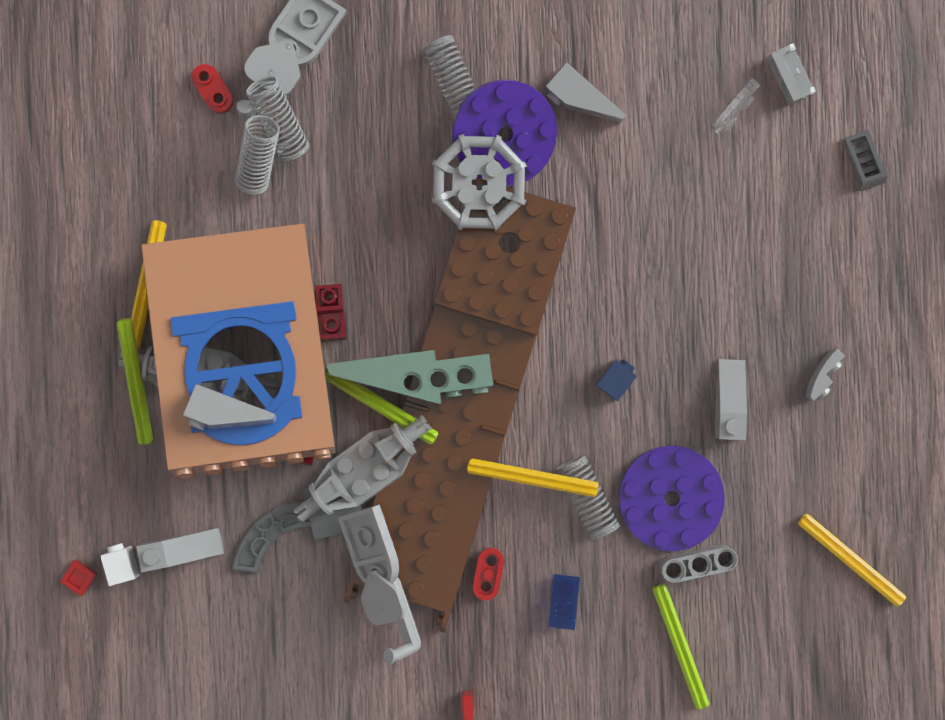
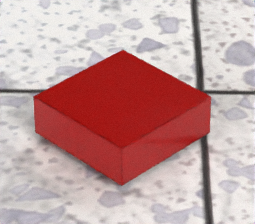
(78, 577)
(467, 705)

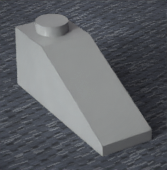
(578, 94)
(731, 400)
(221, 411)
(179, 549)

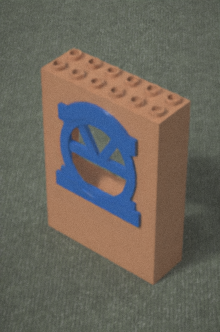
(234, 282)

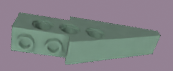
(391, 372)

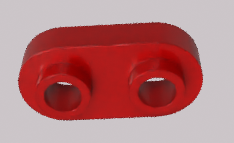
(211, 88)
(488, 573)

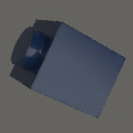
(616, 379)

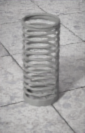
(448, 41)
(267, 93)
(268, 165)
(605, 530)

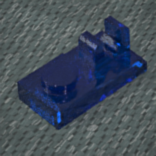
(563, 602)

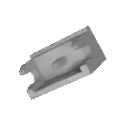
(790, 74)

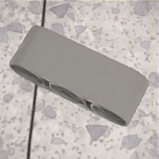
(710, 567)

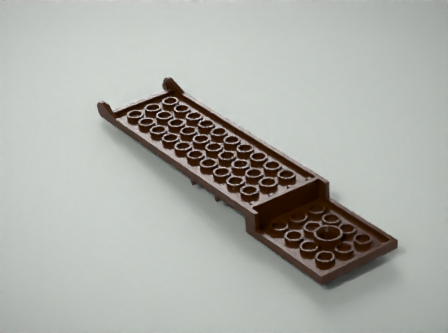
(484, 306)

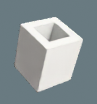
(120, 564)

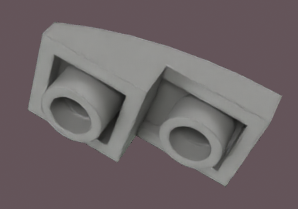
(820, 382)

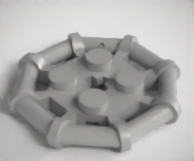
(467, 171)

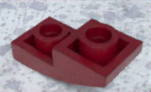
(331, 312)

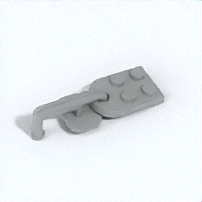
(300, 25)
(379, 569)

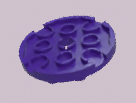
(510, 105)
(698, 504)

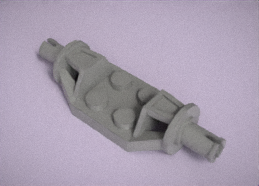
(208, 360)
(363, 469)

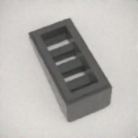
(881, 175)

